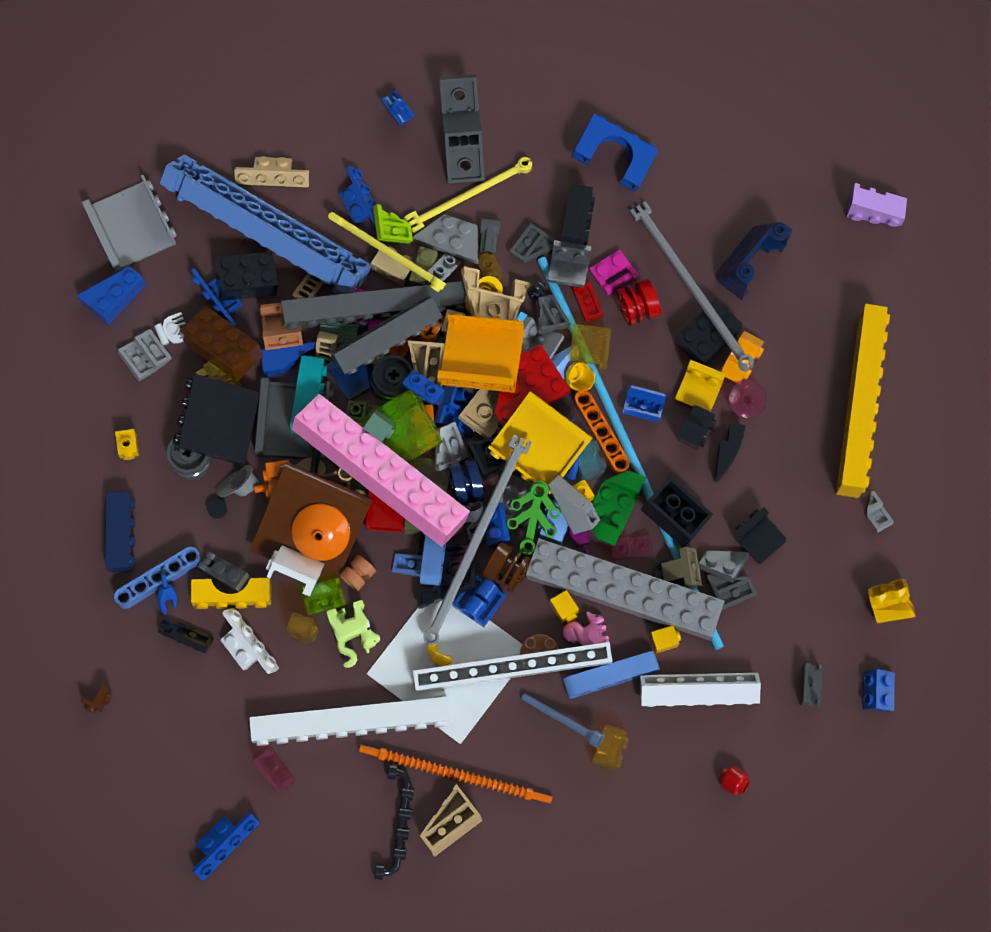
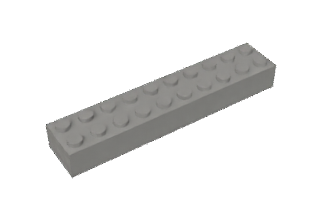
(625, 589)

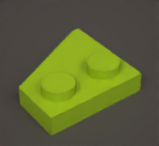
(391, 227)

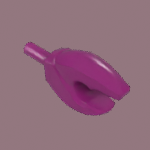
(580, 540)

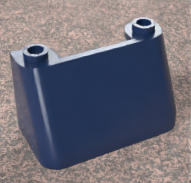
(736, 272)

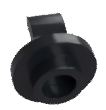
(536, 291)

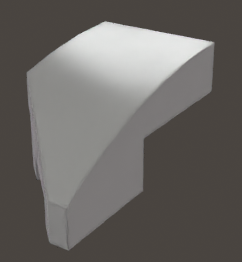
(877, 514)

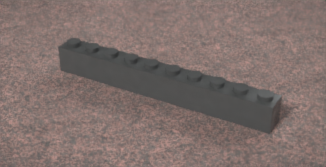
(366, 305)

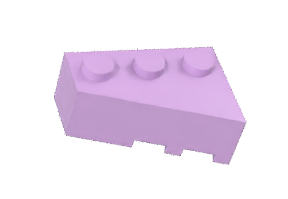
(876, 207)

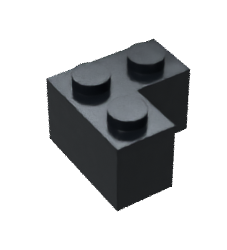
(696, 427)

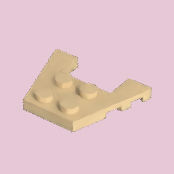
(492, 304)

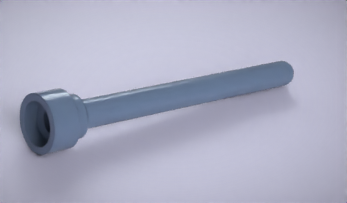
(594, 737)

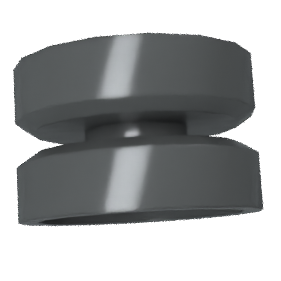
(187, 467)

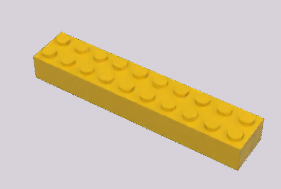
(862, 401)

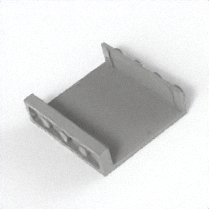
(131, 225)

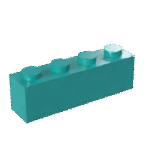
(308, 384)

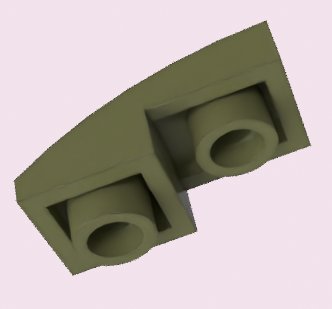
(359, 409)

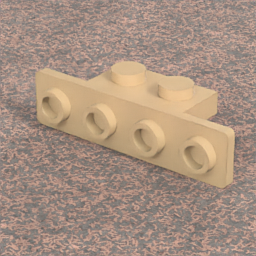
(272, 172)

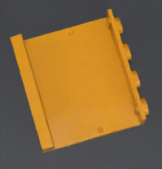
(481, 353)

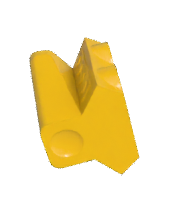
(891, 601)

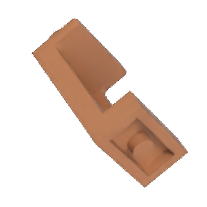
(273, 333)

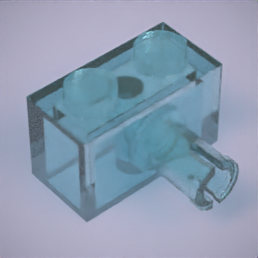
(590, 463)

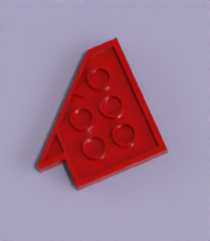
(535, 375)

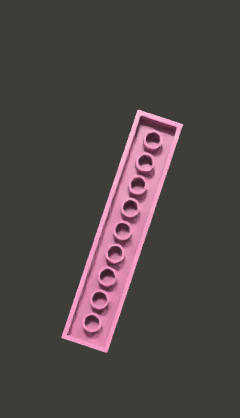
(380, 470)

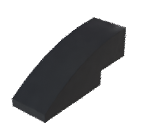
(728, 449)

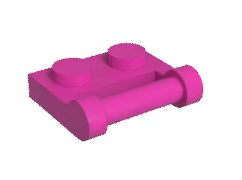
(611, 267)

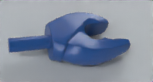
(165, 593)

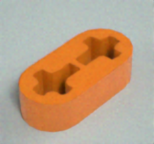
(436, 331)

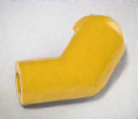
(438, 658)

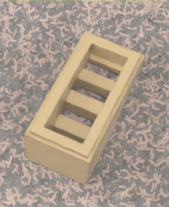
(300, 289)
(329, 339)

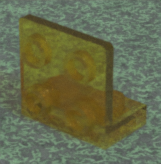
(590, 345)

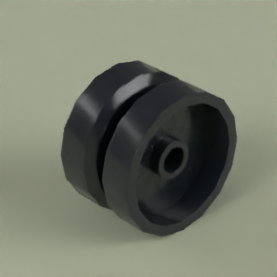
(381, 374)

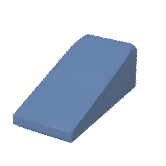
(407, 564)

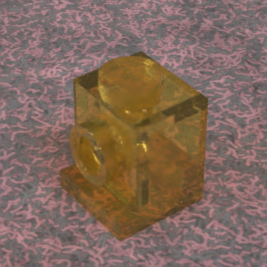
(494, 270)

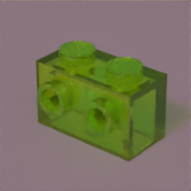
(324, 596)

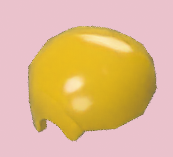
(579, 376)

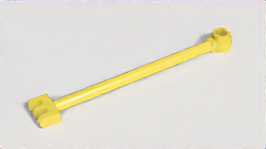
(417, 220)
(436, 283)

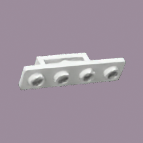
(244, 645)

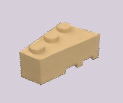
(427, 359)
(451, 822)

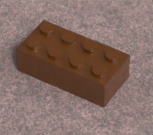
(221, 343)

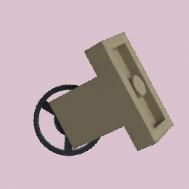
(684, 567)

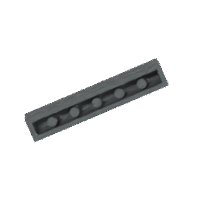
(386, 334)

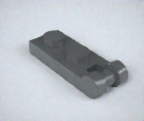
(223, 571)

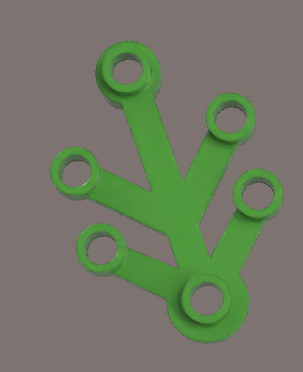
(535, 514)

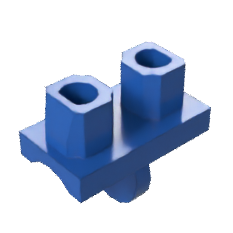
(397, 108)

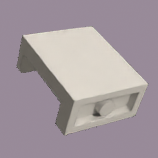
(296, 566)

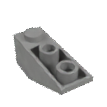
(574, 506)

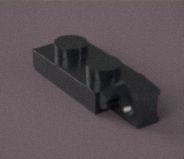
(186, 635)

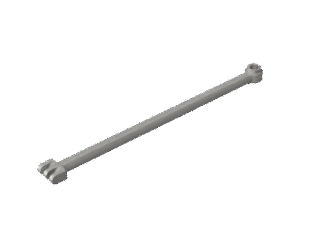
(643, 214)
(477, 537)

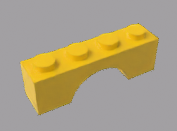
(255, 593)

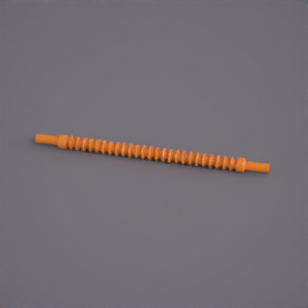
(383, 754)

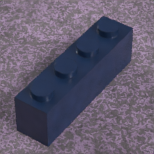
(119, 531)

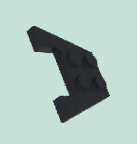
(452, 559)

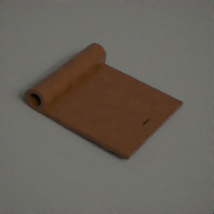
(294, 492)

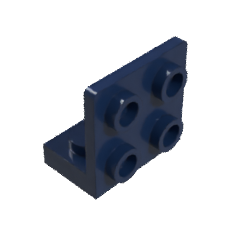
(352, 384)

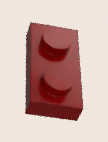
(588, 302)

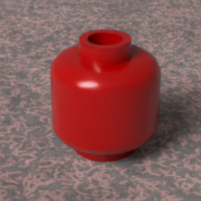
(734, 780)

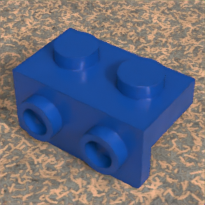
(424, 388)
(644, 403)
(497, 529)
(879, 690)

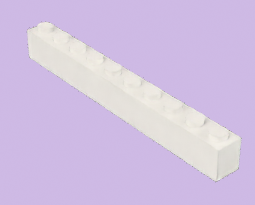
(512, 667)
(349, 720)

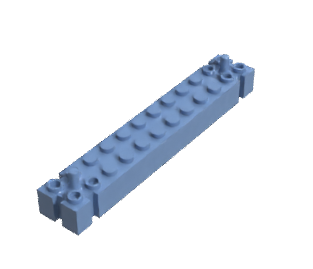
(265, 224)

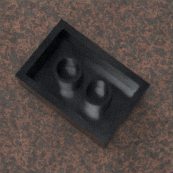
(578, 214)
(246, 276)
(701, 338)
(676, 511)

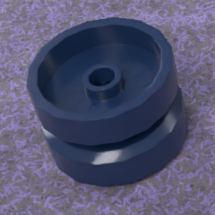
(465, 482)

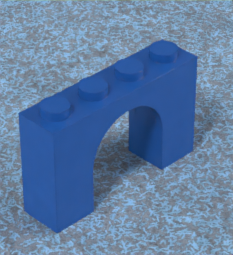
(640, 153)

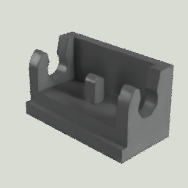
(811, 685)

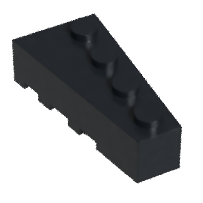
(487, 464)

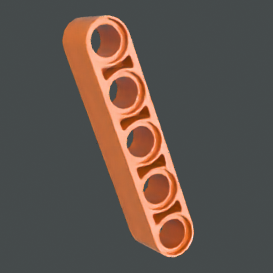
(601, 424)

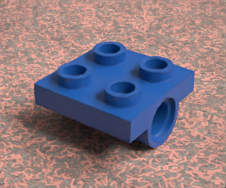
(480, 602)

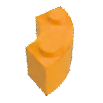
(751, 346)

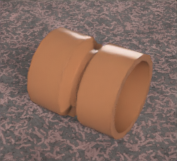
(357, 573)

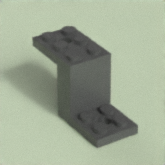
(462, 128)

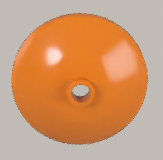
(324, 520)

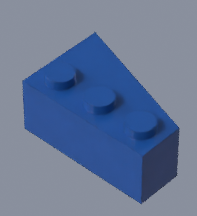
(112, 294)

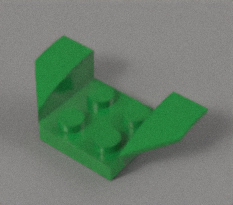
(615, 503)

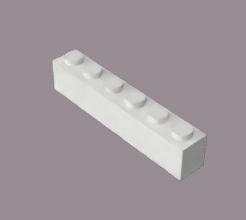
(700, 689)

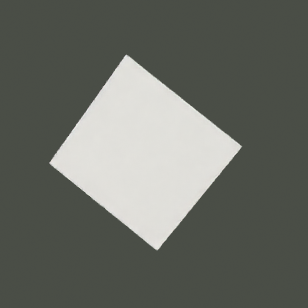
(462, 641)

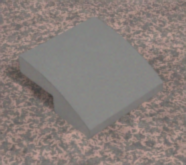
(144, 355)

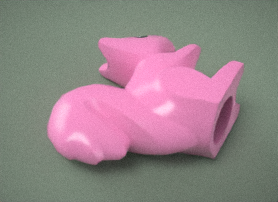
(586, 635)

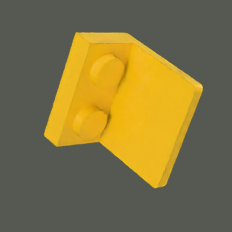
(700, 386)

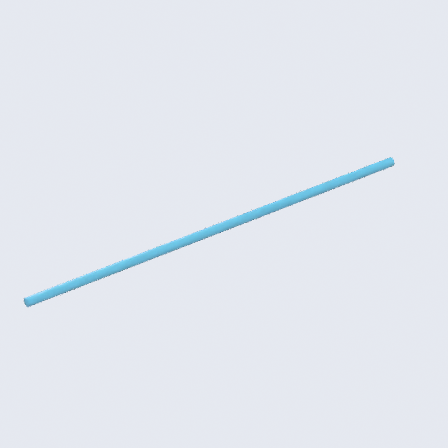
(617, 425)

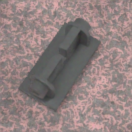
(444, 266)

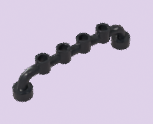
(401, 833)

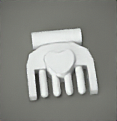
(170, 330)

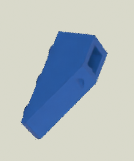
(284, 359)

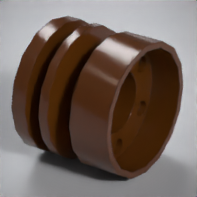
(506, 567)

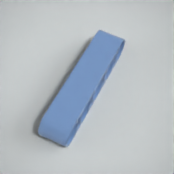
(432, 562)
(147, 578)
(611, 674)

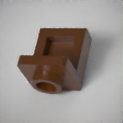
(102, 698)

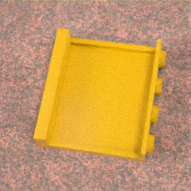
(553, 437)

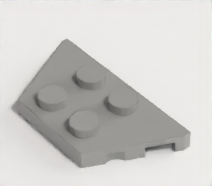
(451, 236)

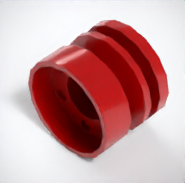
(643, 301)

